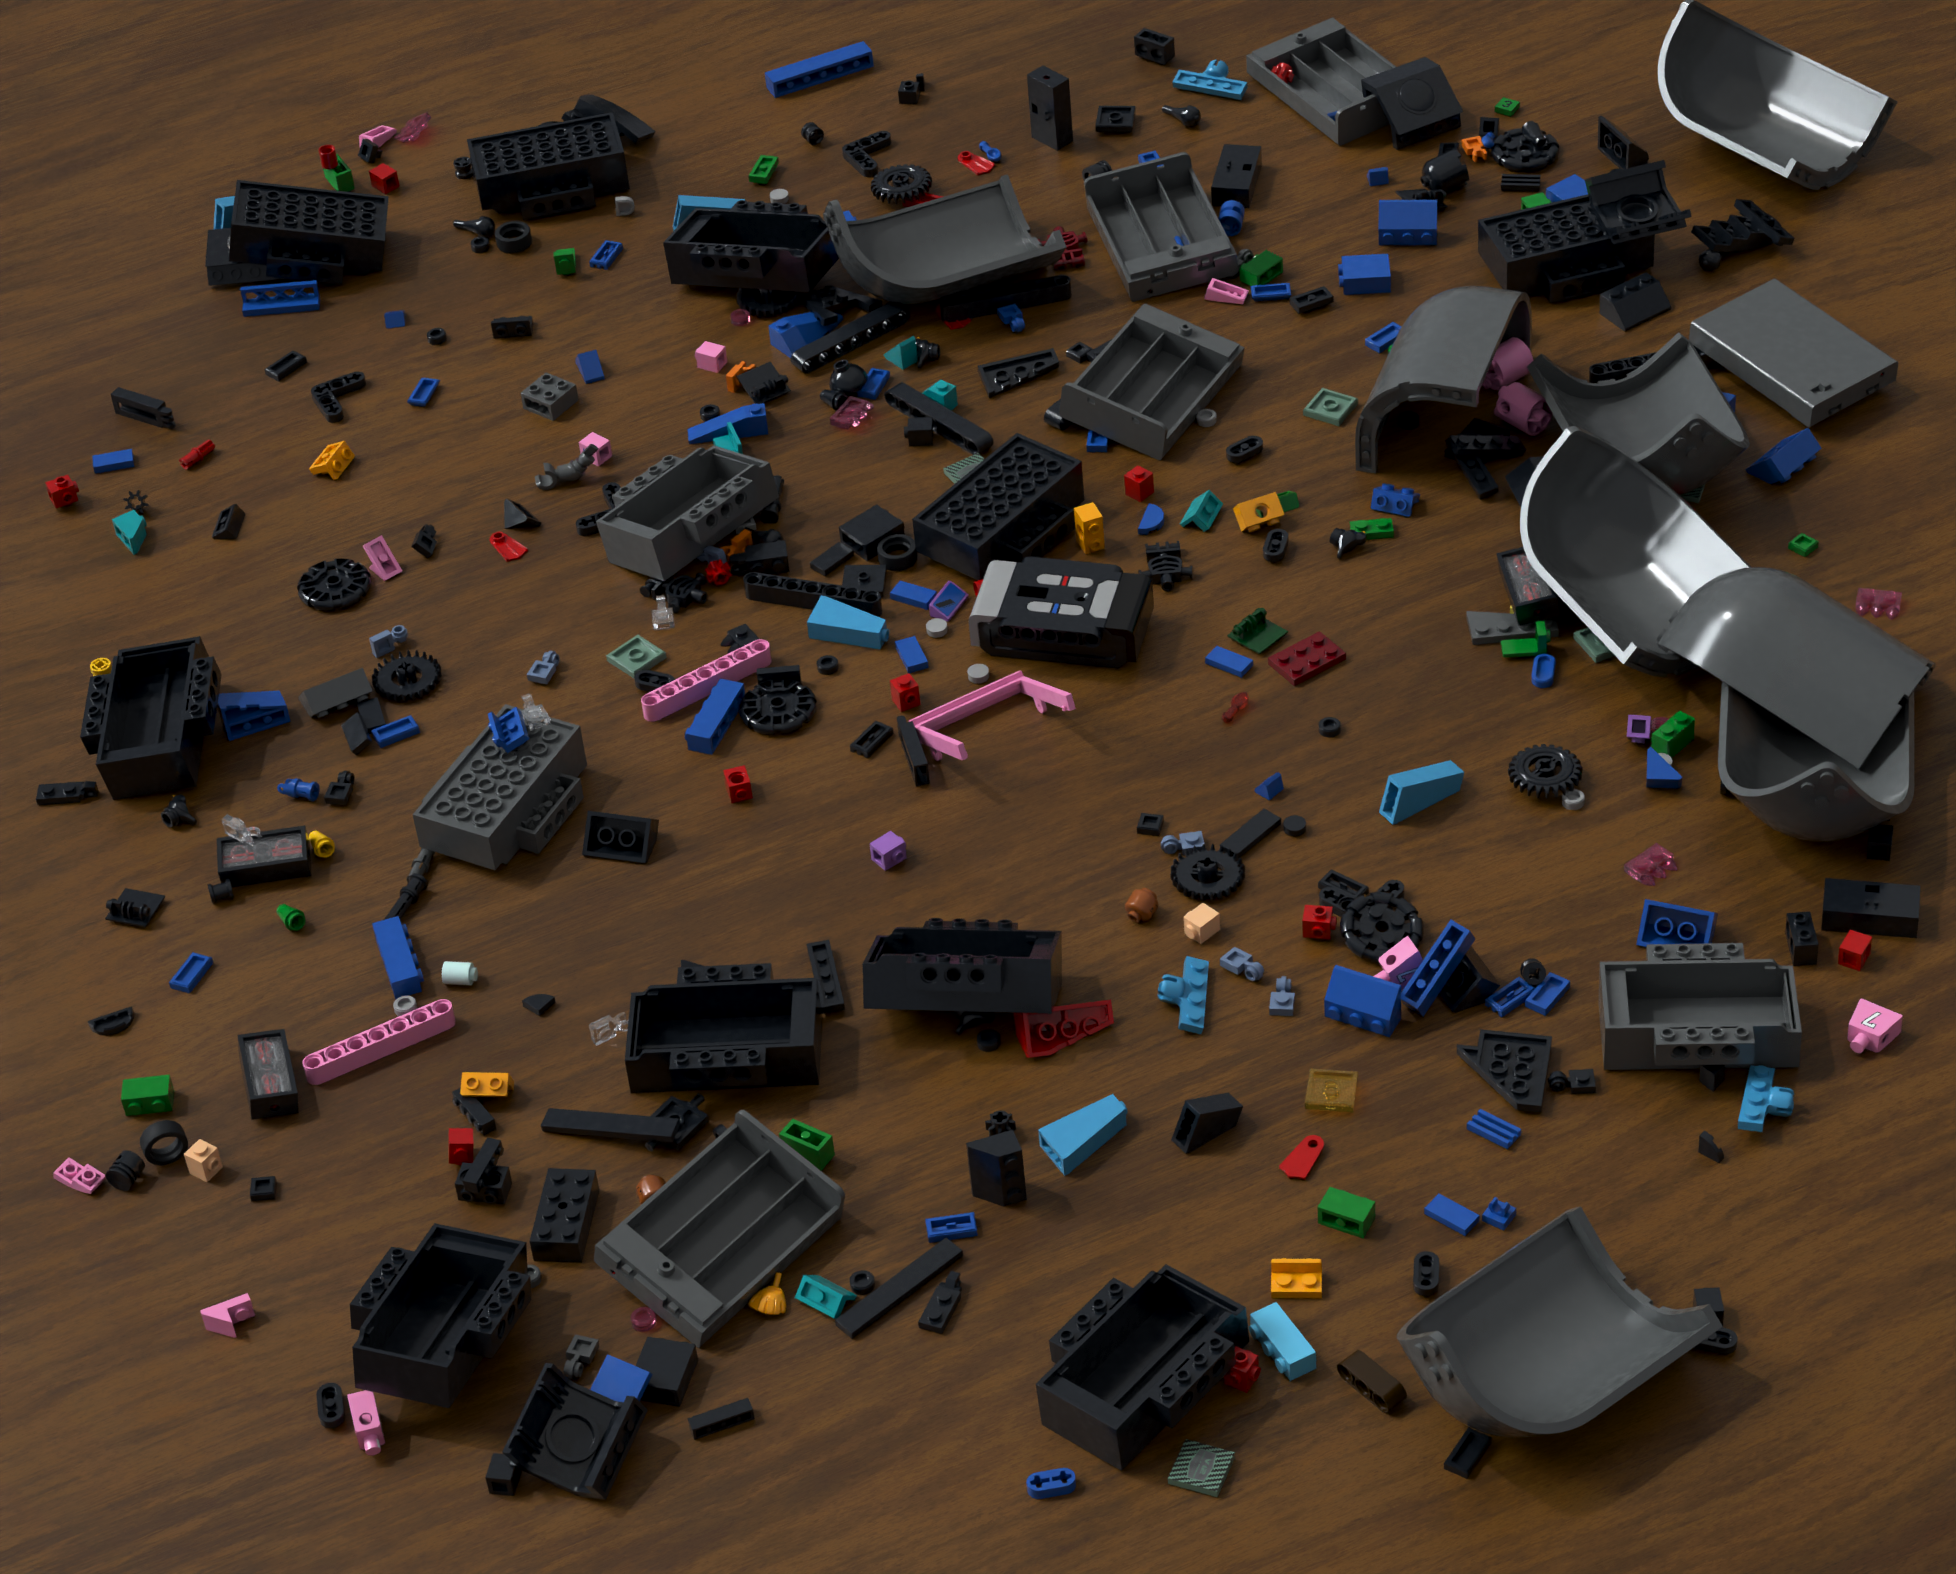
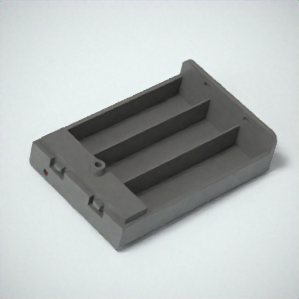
(1326, 79)
(1144, 213)
(1792, 352)
(1151, 381)
(721, 1229)

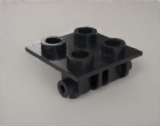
(1424, 194)
(764, 383)
(134, 907)

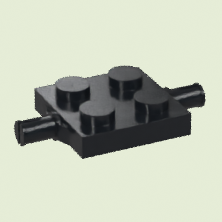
(690, 1118)

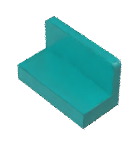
(729, 441)
(1202, 511)
(823, 1295)

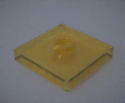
(1331, 1090)

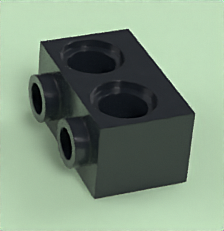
(1154, 46)
(1801, 938)
(495, 1188)

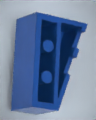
(251, 712)

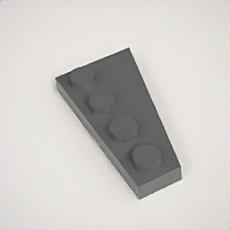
(1495, 627)

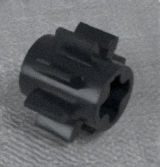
(140, 498)
(1000, 1122)

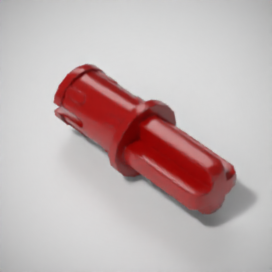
(197, 454)

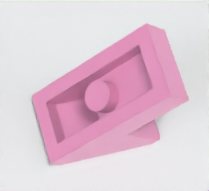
(382, 558)
(225, 1314)

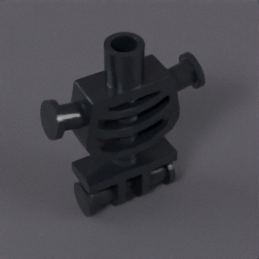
(1165, 565)
(679, 590)

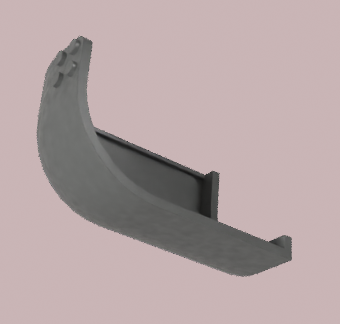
(1767, 99)
(941, 245)
(1442, 356)
(1660, 414)
(1618, 546)
(1798, 656)
(1803, 785)
(1546, 1336)

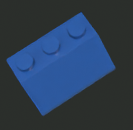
(1407, 222)
(1785, 457)
(1675, 924)
(1363, 1001)

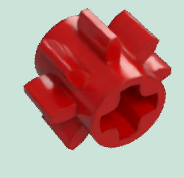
(1284, 72)
(718, 572)

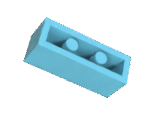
(1282, 1341)

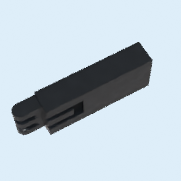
(142, 408)
(913, 751)

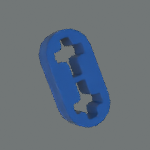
(1051, 1483)

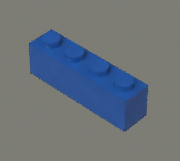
(715, 716)
(397, 957)
(1437, 967)

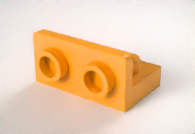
(333, 460)
(486, 1084)
(1296, 1278)

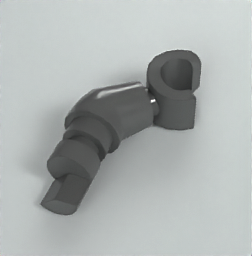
(568, 472)

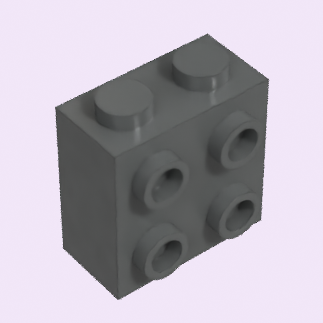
(549, 396)

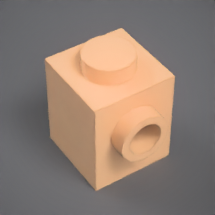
(1201, 923)
(203, 1160)

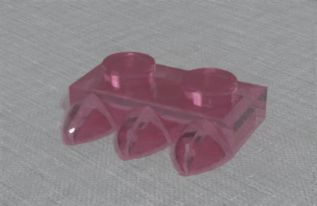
(413, 128)
(850, 412)
(1878, 602)
(1650, 864)

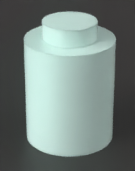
(459, 973)

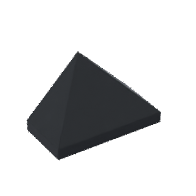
(518, 516)

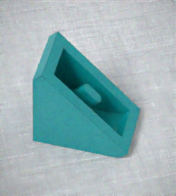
(903, 354)

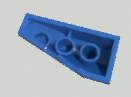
(797, 331)
(746, 420)

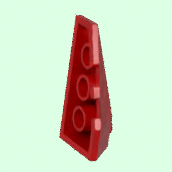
(1048, 1033)

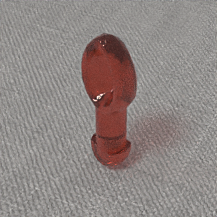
(1237, 702)

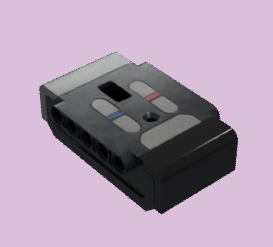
(1062, 612)

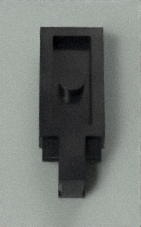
(65, 792)
(942, 1304)

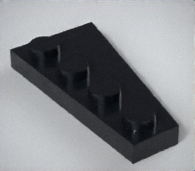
(1014, 371)

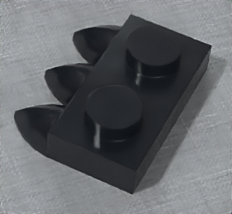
(738, 638)

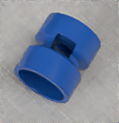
(1231, 217)

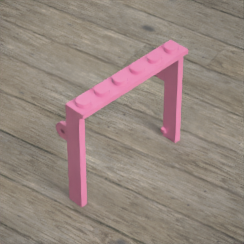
(978, 700)

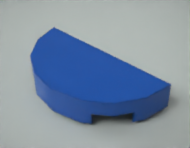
(1152, 519)

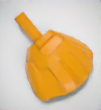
(769, 1299)

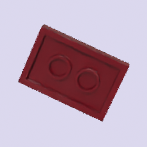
(1306, 658)

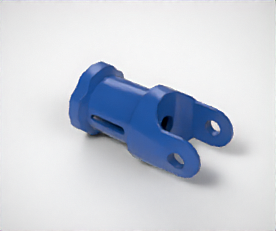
(297, 788)

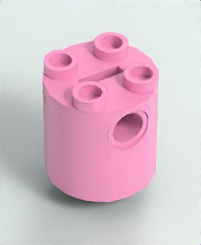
(1508, 364)
(1523, 408)

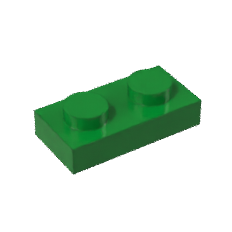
(763, 169)
(1374, 528)

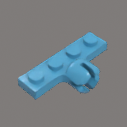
(1211, 81)
(1187, 993)
(1763, 1099)

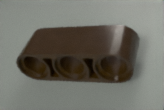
(1371, 1381)

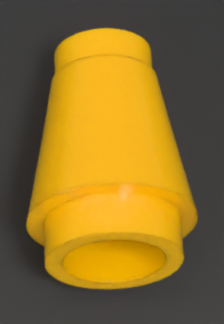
(322, 845)

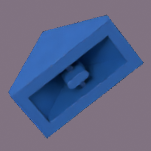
(589, 366)
(1660, 773)

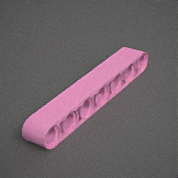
(700, 682)
(378, 1042)

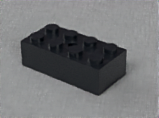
(564, 1215)

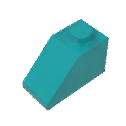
(943, 393)
(130, 530)

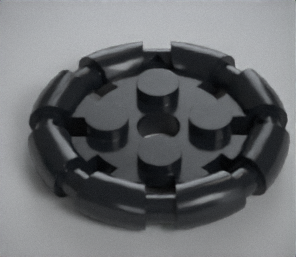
(1514, 150)
(334, 586)
(794, 699)
(1379, 916)

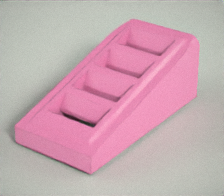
(378, 135)
(1225, 292)

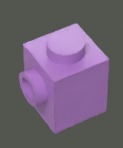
(1639, 728)
(888, 850)

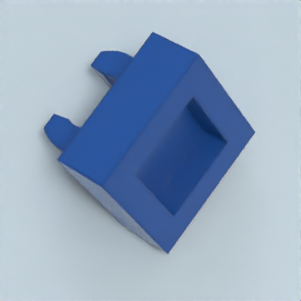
(1499, 1214)

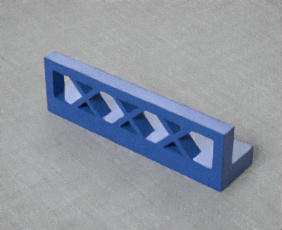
(280, 302)

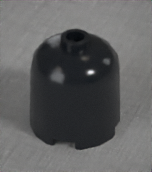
(1444, 172)

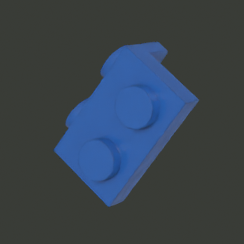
(1393, 500)
(508, 729)

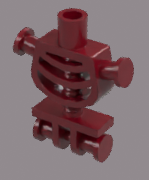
(1072, 254)

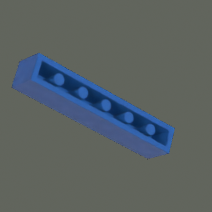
(819, 69)

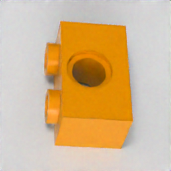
(1268, 504)
(1089, 528)

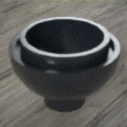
(847, 377)

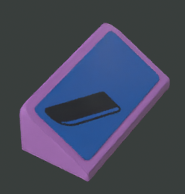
(947, 601)

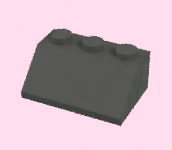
(336, 693)

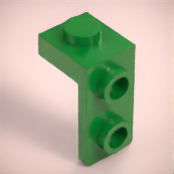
(565, 261)
(1528, 646)

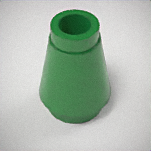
(291, 917)

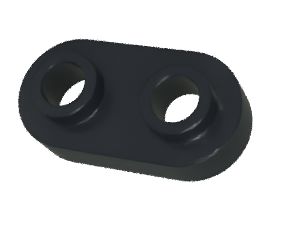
(1244, 449)
(1275, 545)
(651, 680)
(1426, 1273)
(1721, 1342)
(330, 1411)

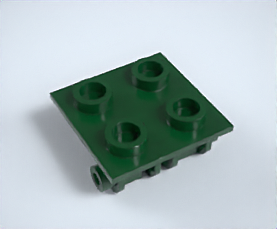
(1257, 632)

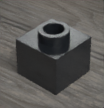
(909, 92)

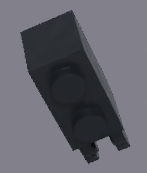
(761, 558)

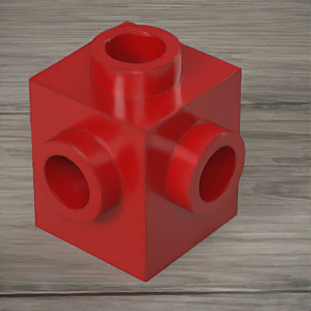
(62, 491)
(1318, 922)
(1245, 1371)

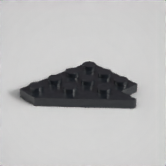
(1512, 1065)

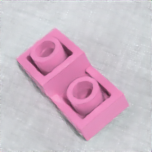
(79, 1177)

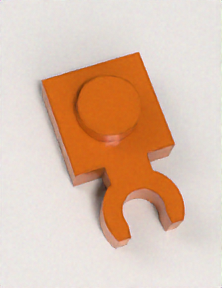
(1474, 147)

